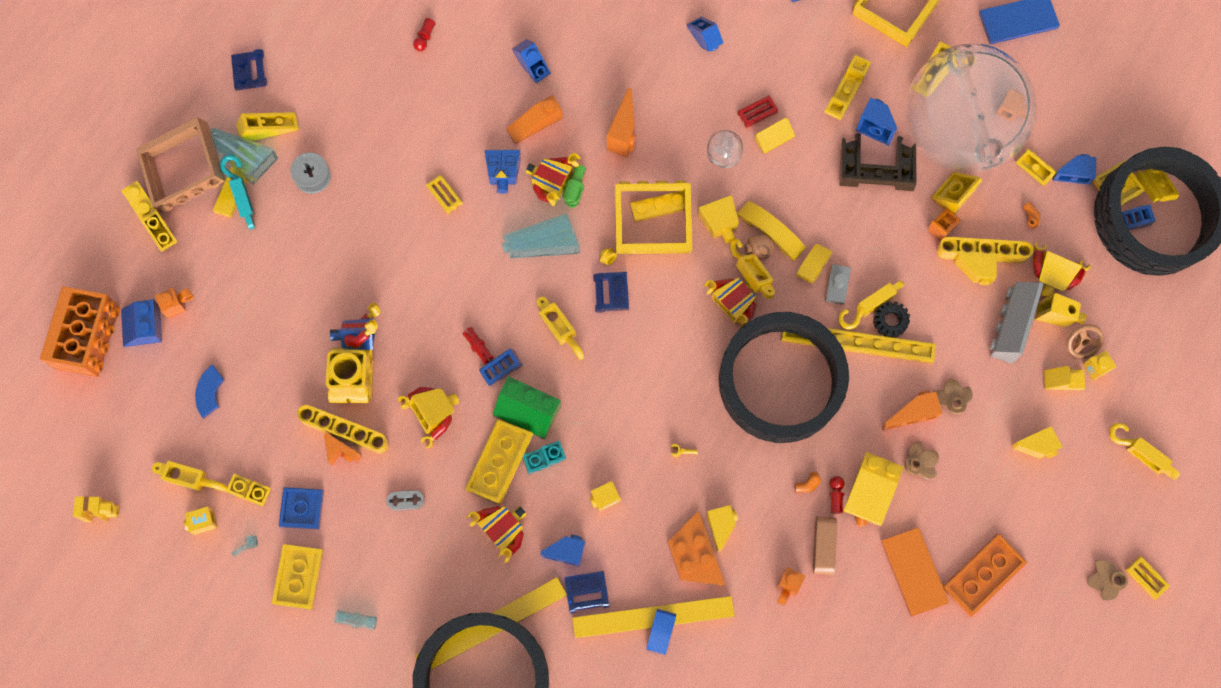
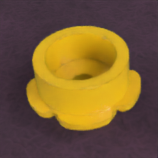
(608, 256)

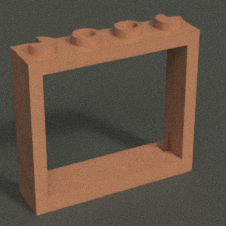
(167, 141)

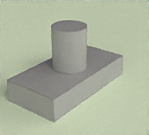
(838, 284)

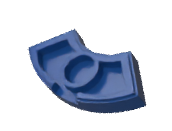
(207, 391)

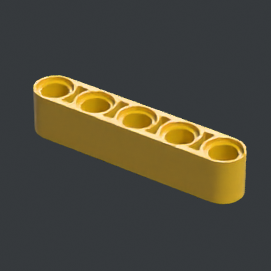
(992, 245)
(334, 425)

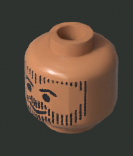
(760, 246)

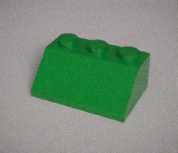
(526, 407)

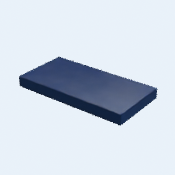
(1018, 20)

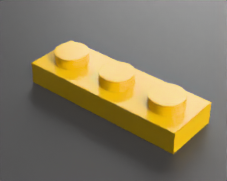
(658, 206)

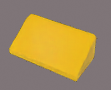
(774, 135)
(1036, 167)

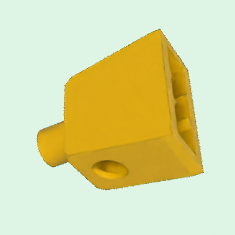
(720, 218)
(1059, 311)

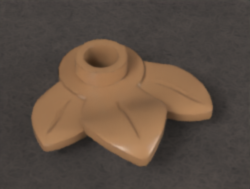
(953, 394)
(923, 459)
(1105, 581)

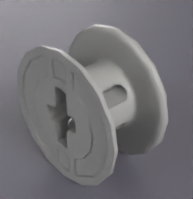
(301, 176)

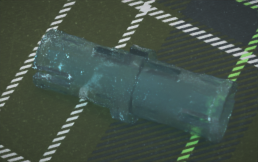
(355, 619)

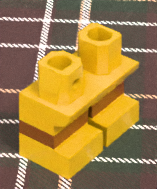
(88, 507)

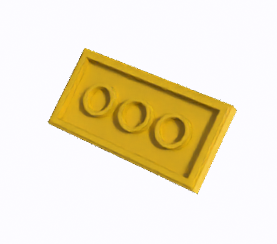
(499, 461)

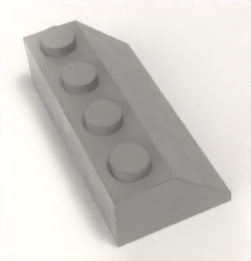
(1015, 321)

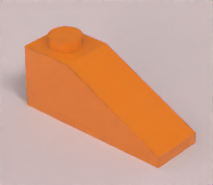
(535, 119)
(920, 409)

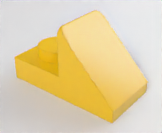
(1064, 379)

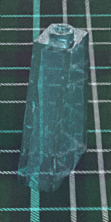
(253, 156)
(542, 239)

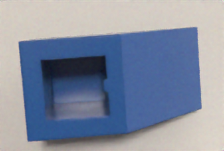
(531, 60)

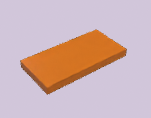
(915, 572)
(984, 575)

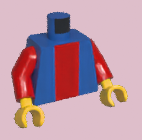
(358, 333)

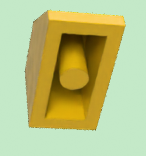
(978, 267)
(1040, 444)
(721, 524)

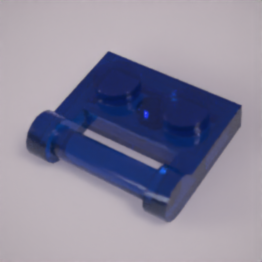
(243, 70)
(617, 291)
(584, 585)

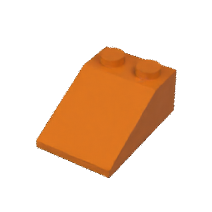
(621, 133)

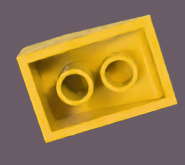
(873, 488)

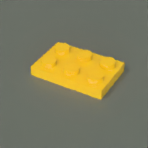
(297, 577)

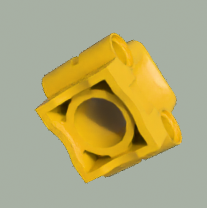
(357, 388)

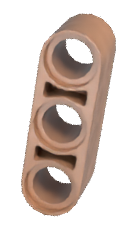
(825, 545)

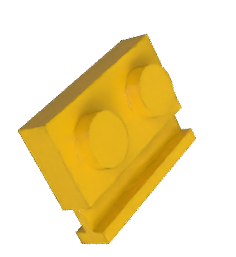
(1157, 185)

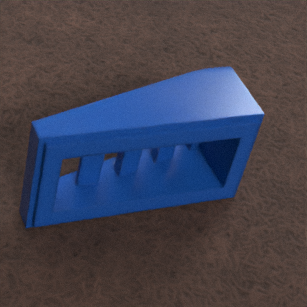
(1144, 214)
(504, 372)

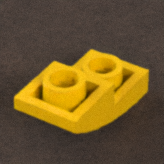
(814, 263)
(248, 490)

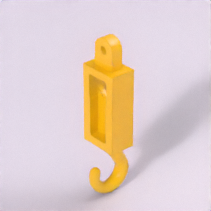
(752, 267)
(871, 304)
(560, 327)
(1145, 452)
(188, 478)

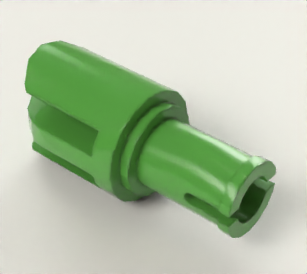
(574, 187)

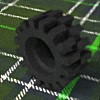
(898, 310)

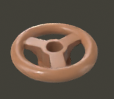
(1083, 340)

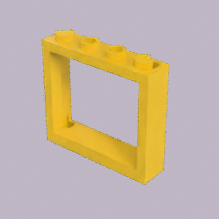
(889, 29)
(653, 248)

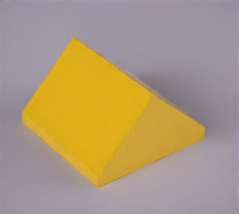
(956, 191)

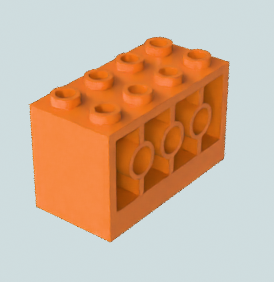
(80, 331)

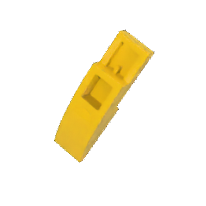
(149, 216)

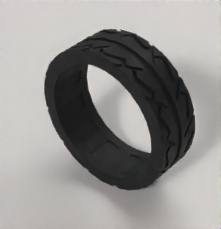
(1114, 233)
(808, 329)
(443, 633)

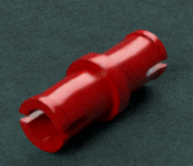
(478, 345)

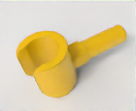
(682, 451)

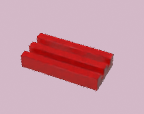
(774, 110)

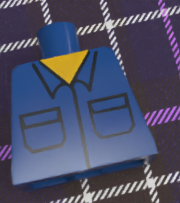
(503, 168)

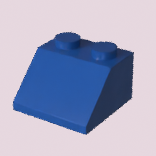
(877, 122)
(141, 323)

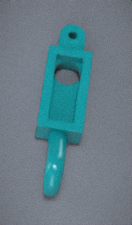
(239, 191)

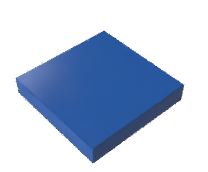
(301, 508)

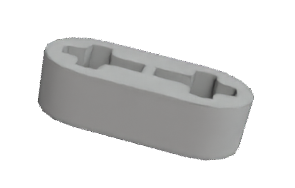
(404, 495)

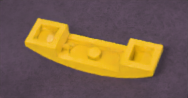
(848, 87)
(773, 228)

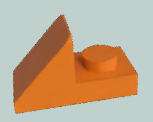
(944, 224)
(335, 448)

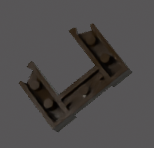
(901, 176)

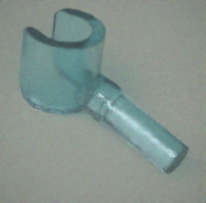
(251, 542)

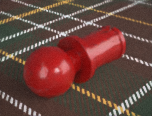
(424, 34)
(836, 484)

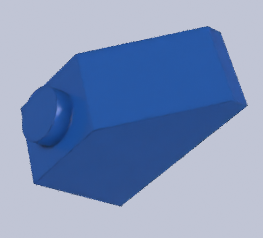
(705, 33)
(1079, 170)
(566, 550)

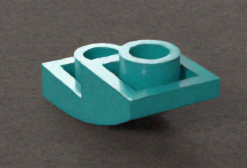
(544, 457)

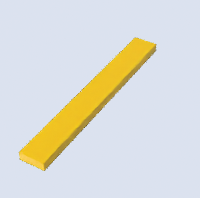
(875, 345)
(516, 610)
(644, 617)

